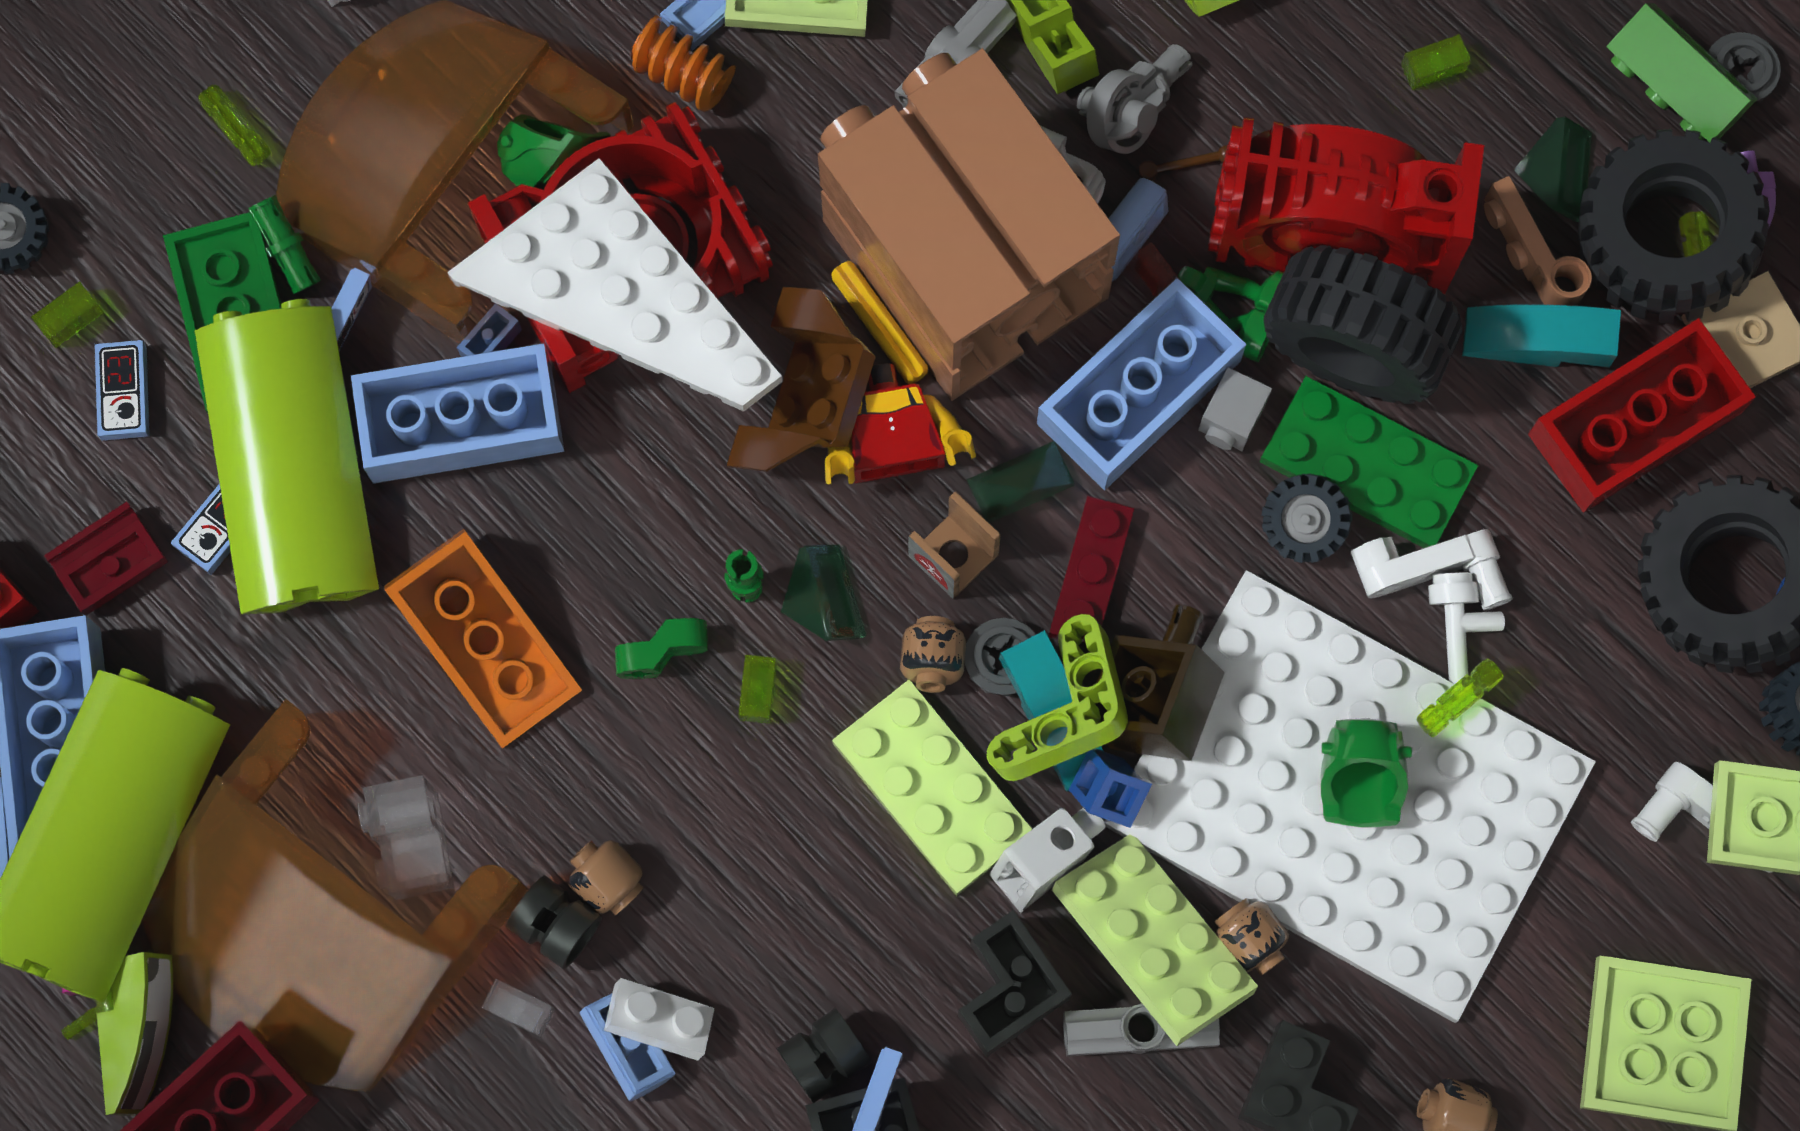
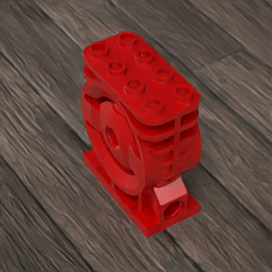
(662, 161)
(1344, 191)

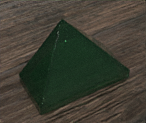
(1559, 166)
(1020, 482)
(823, 595)

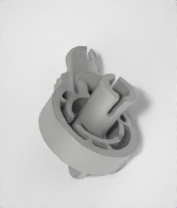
(1127, 121)

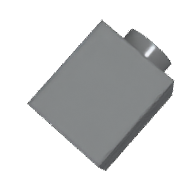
(1234, 410)

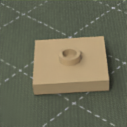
(1756, 331)

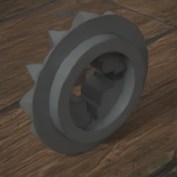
(1747, 49)
(993, 636)

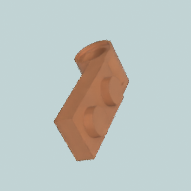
(1529, 250)

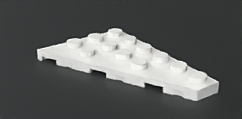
(611, 277)

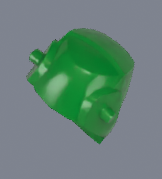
(535, 148)
(1364, 773)

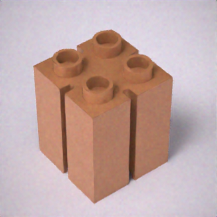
(965, 219)

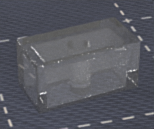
(518, 1008)

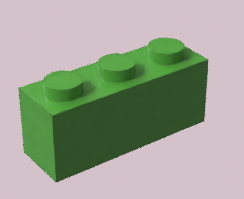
(1679, 73)

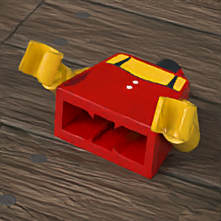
(897, 433)

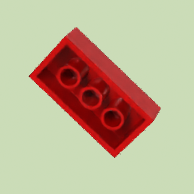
(1641, 415)

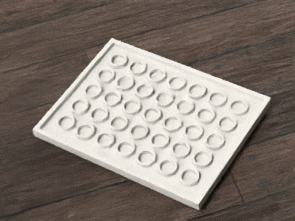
(1397, 901)

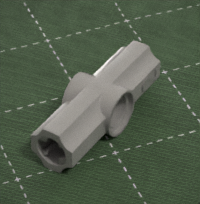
(977, 29)
(1107, 1033)

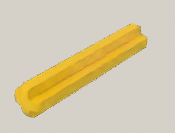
(879, 322)

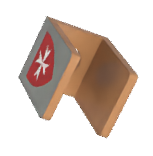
(960, 526)

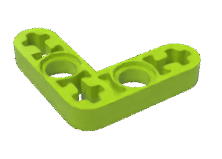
(1078, 717)

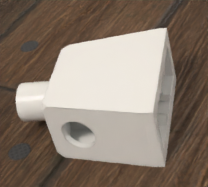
(1045, 855)

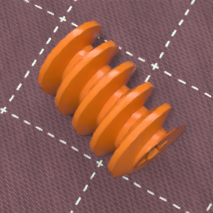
(679, 66)

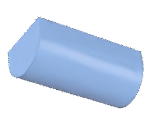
(1137, 219)
(634, 1064)

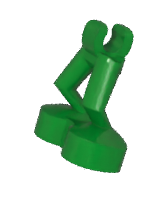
(1250, 324)

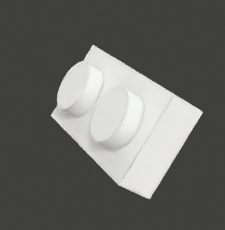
(659, 1019)

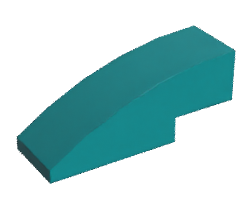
(1542, 334)
(1042, 687)

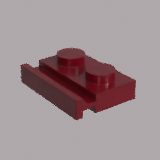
(106, 558)

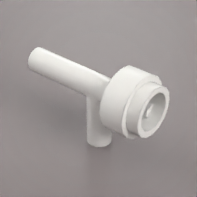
(1453, 592)

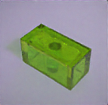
(1435, 62)
(67, 314)
(757, 689)

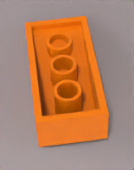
(482, 638)

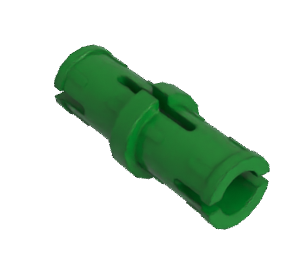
(284, 244)
(744, 576)

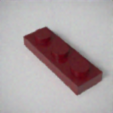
(1093, 563)

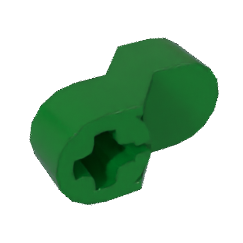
(650, 657)

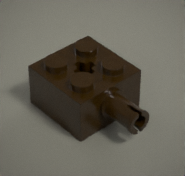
(1165, 689)

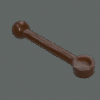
(1150, 170)

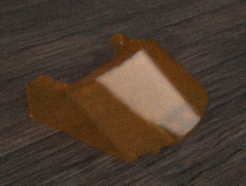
(401, 127)
(294, 943)

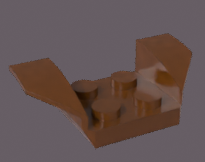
(818, 389)

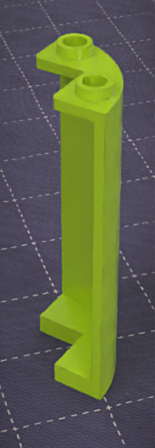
(286, 457)
(104, 831)

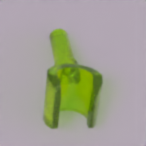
(88, 1017)

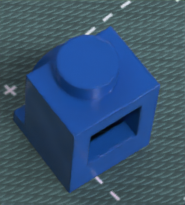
(1109, 787)

